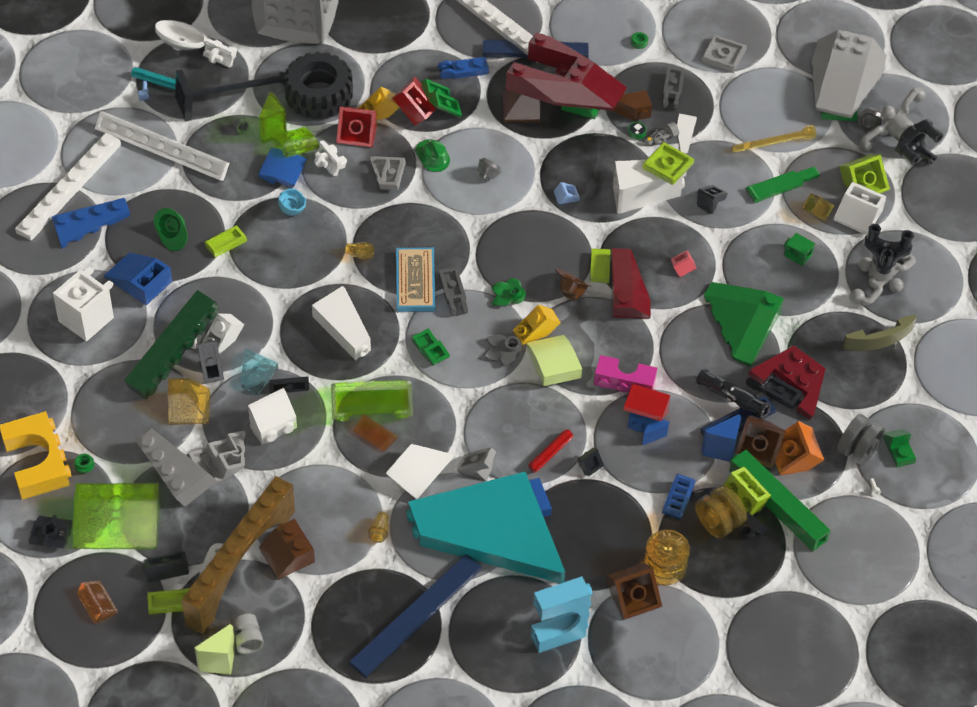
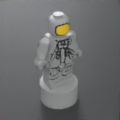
(670, 130)

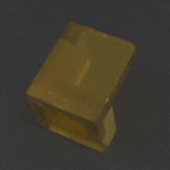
(818, 207)

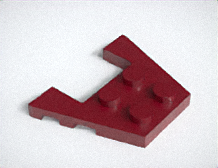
(798, 371)

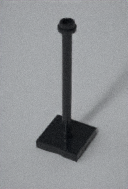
(185, 96)

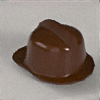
(571, 285)

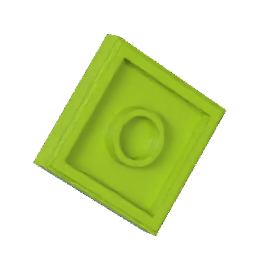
(668, 163)

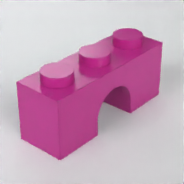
(609, 376)

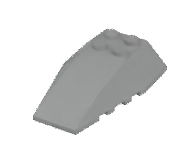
(845, 71)

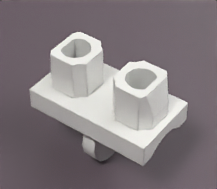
(219, 53)
(327, 157)

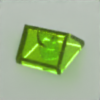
(272, 118)

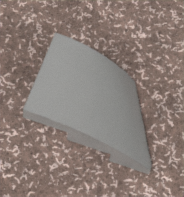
(222, 457)

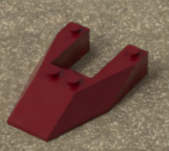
(574, 83)

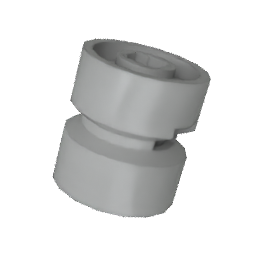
(247, 634)

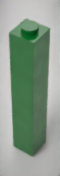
(784, 503)

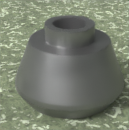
(869, 119)
(488, 169)

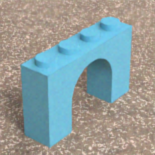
(569, 607)

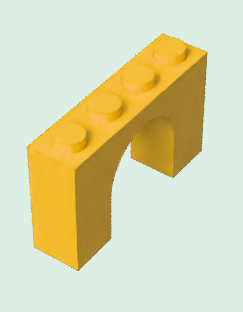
(51, 472)

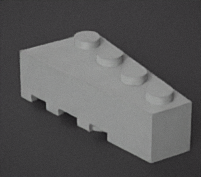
(178, 471)

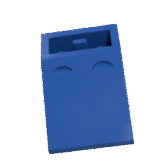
(140, 276)

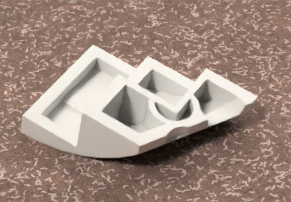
(418, 468)

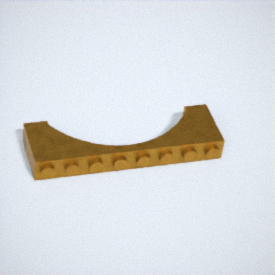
(202, 599)

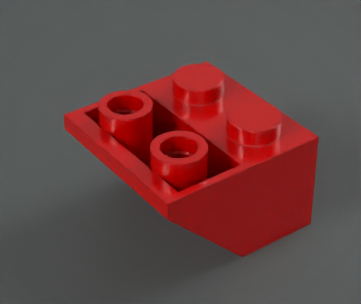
(414, 101)

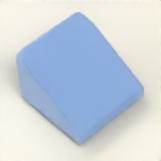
(566, 193)

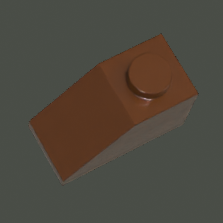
(634, 106)

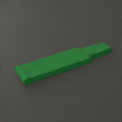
(781, 184)

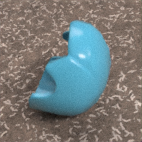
(291, 202)

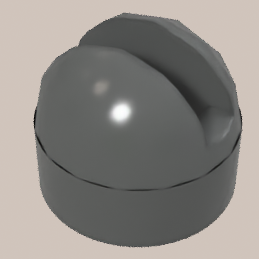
(241, 125)

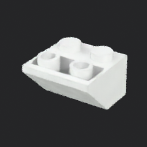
(860, 208)

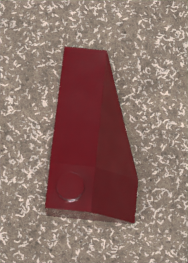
(628, 289)

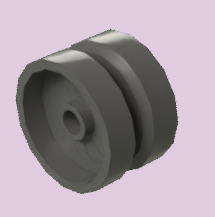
(860, 439)

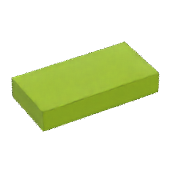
(225, 241)
(600, 265)
(166, 601)

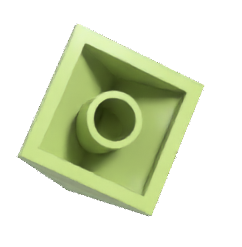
(217, 652)

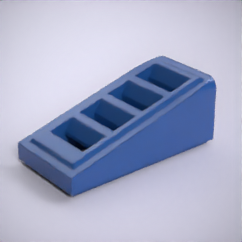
(685, 485)

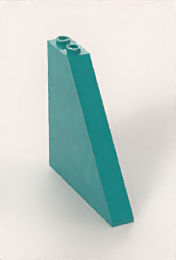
(490, 523)

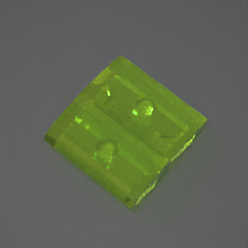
(295, 141)

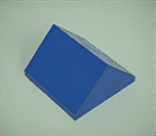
(721, 439)

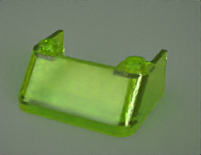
(371, 398)

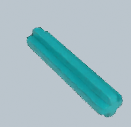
(153, 78)

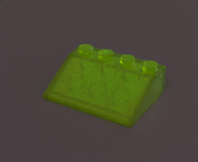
(116, 515)

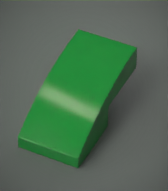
(429, 347)

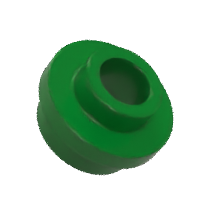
(84, 459)

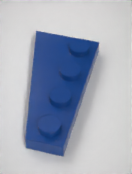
(77, 223)

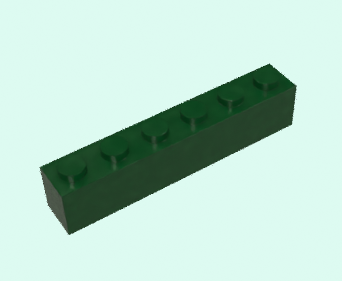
(172, 345)

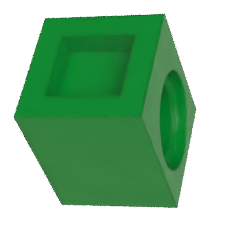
(798, 249)

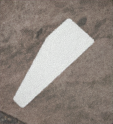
(686, 127)

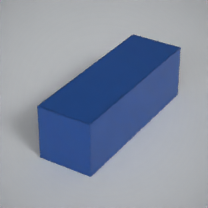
(541, 497)

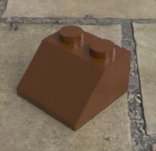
(287, 549)
(634, 590)

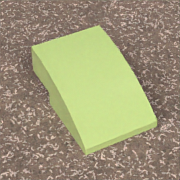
(554, 360)

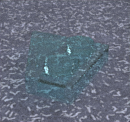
(256, 371)

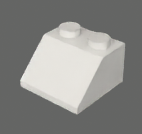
(272, 416)

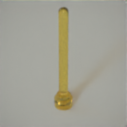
(808, 133)

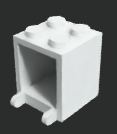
(84, 304)

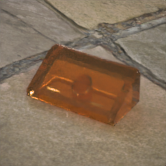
(375, 433)
(96, 601)

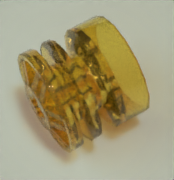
(668, 555)

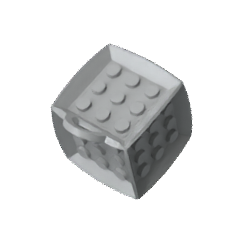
(294, 19)

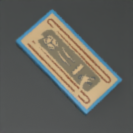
(415, 279)

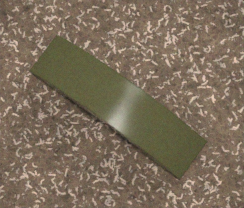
(861, 342)

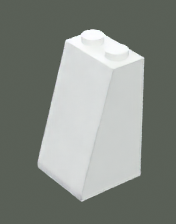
(639, 188)

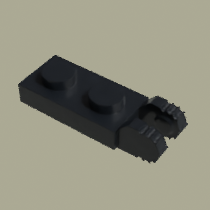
(777, 390)

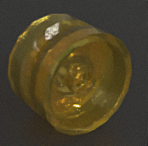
(720, 511)

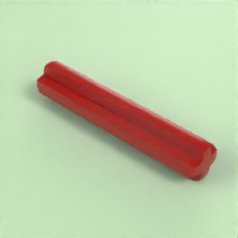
(552, 449)

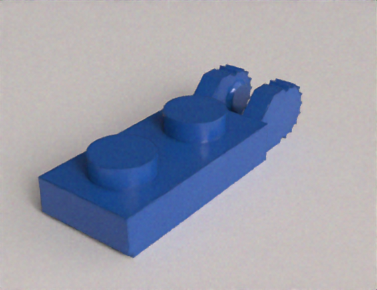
(463, 68)

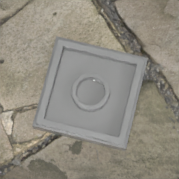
(723, 53)

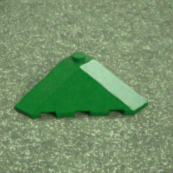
(744, 316)

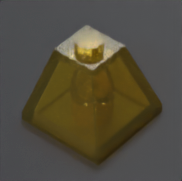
(187, 402)

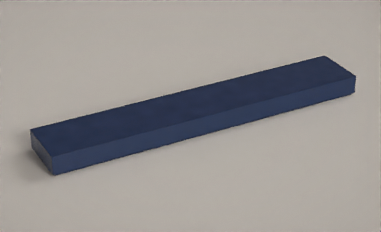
(506, 48)

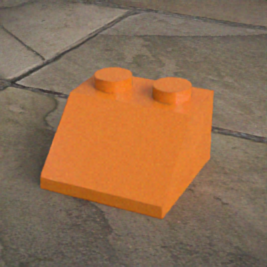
(798, 450)

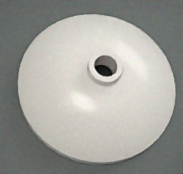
(180, 35)

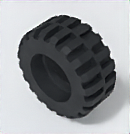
(318, 68)

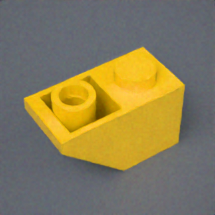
(381, 102)
(536, 325)

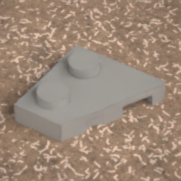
(388, 171)

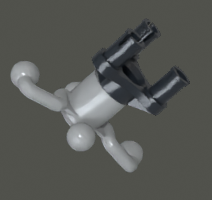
(909, 135)
(884, 263)

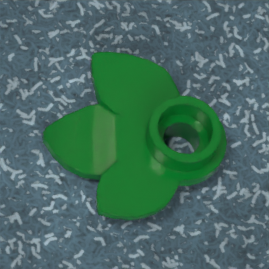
(508, 292)

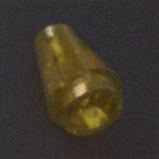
(361, 250)
(379, 528)

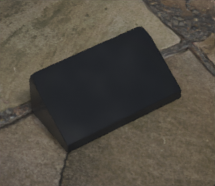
(289, 384)
(166, 566)

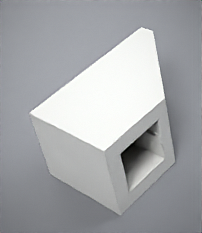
(224, 330)

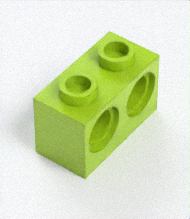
(748, 490)

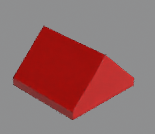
(356, 126)
(647, 402)

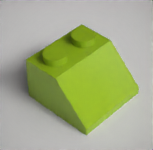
(866, 172)

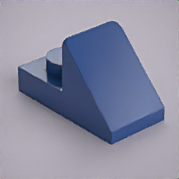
(652, 428)

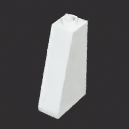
(342, 322)

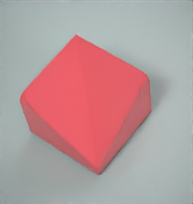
(683, 263)

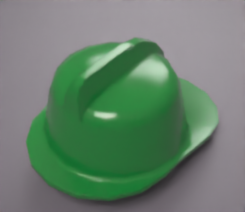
(433, 155)
(171, 229)

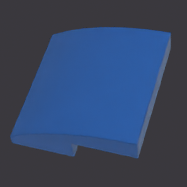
(281, 169)

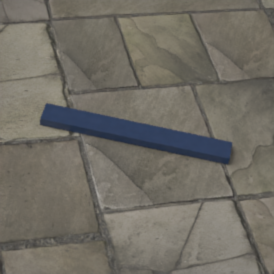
(415, 616)

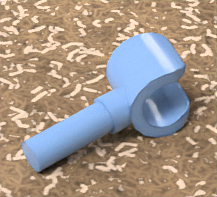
(143, 94)

